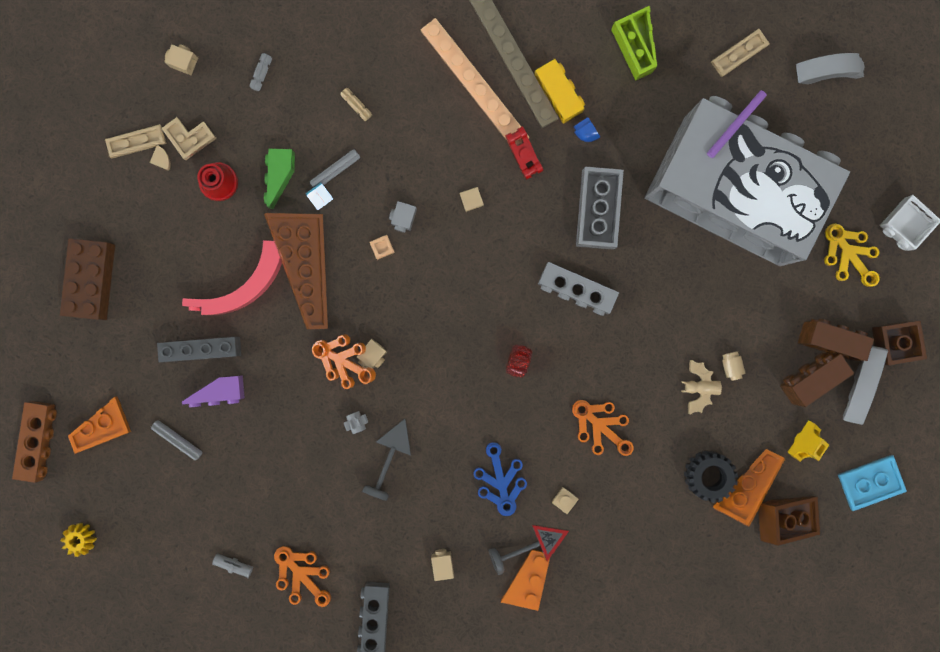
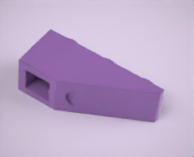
(221, 389)

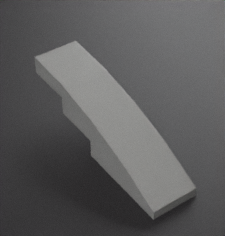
(865, 386)

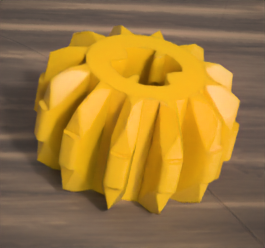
(85, 539)

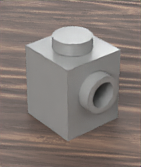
(403, 216)

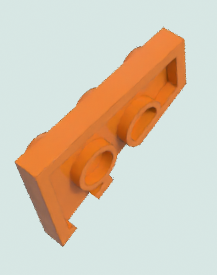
(103, 426)
(529, 582)

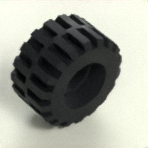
(725, 482)

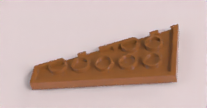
(302, 253)

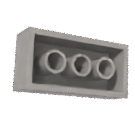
(599, 208)

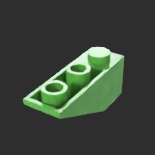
(280, 170)

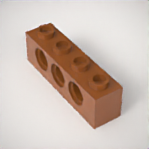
(26, 448)

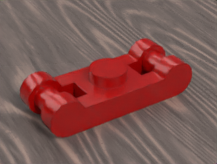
(524, 152)

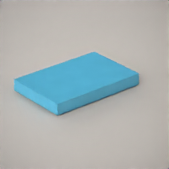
(872, 482)

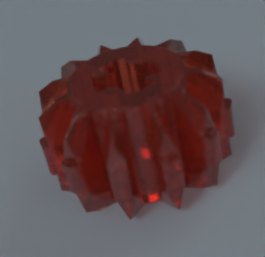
(518, 361)

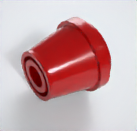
(224, 185)

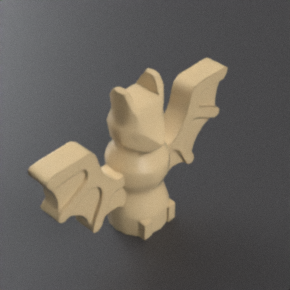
(705, 387)

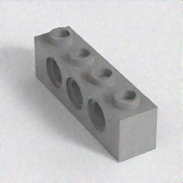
(606, 295)

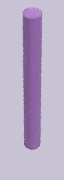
(736, 124)

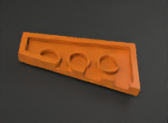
(751, 488)

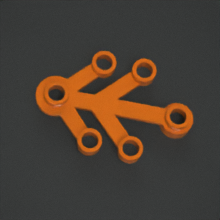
(341, 361)
(599, 426)
(300, 574)

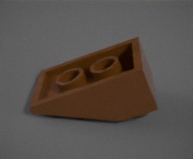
(788, 519)

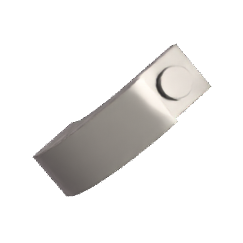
(830, 66)

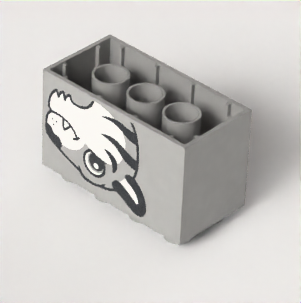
(755, 190)

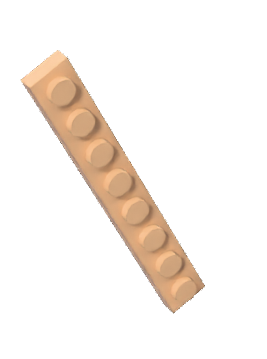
(470, 78)

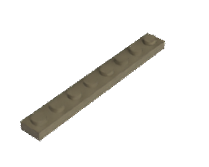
(515, 62)

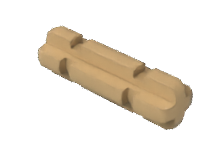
(356, 104)

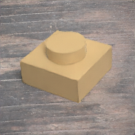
(565, 500)

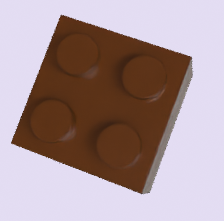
(902, 341)

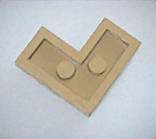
(188, 142)

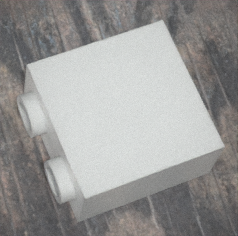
(909, 224)

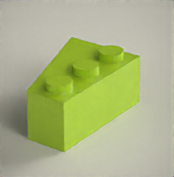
(636, 42)

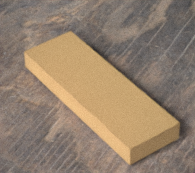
(740, 52)
(135, 141)

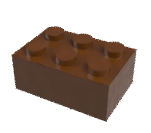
(836, 340)
(816, 379)

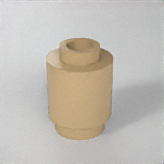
(733, 365)

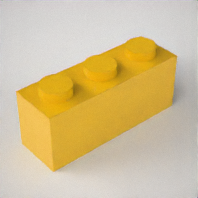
(559, 91)

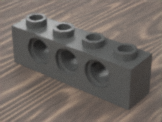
(199, 349)
(379, 592)

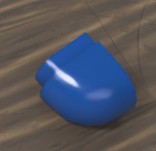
(586, 131)

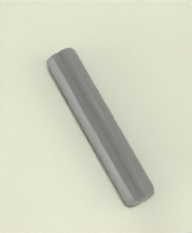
(335, 168)
(176, 440)

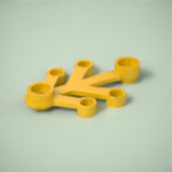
(849, 253)

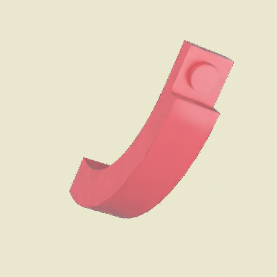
(256, 285)

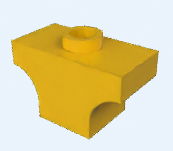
(808, 443)

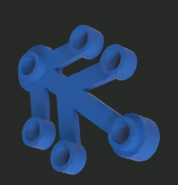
(501, 482)

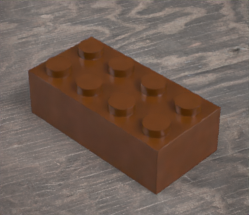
(87, 279)

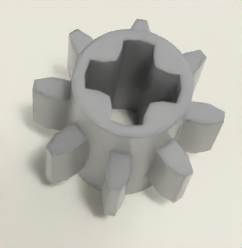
(355, 422)

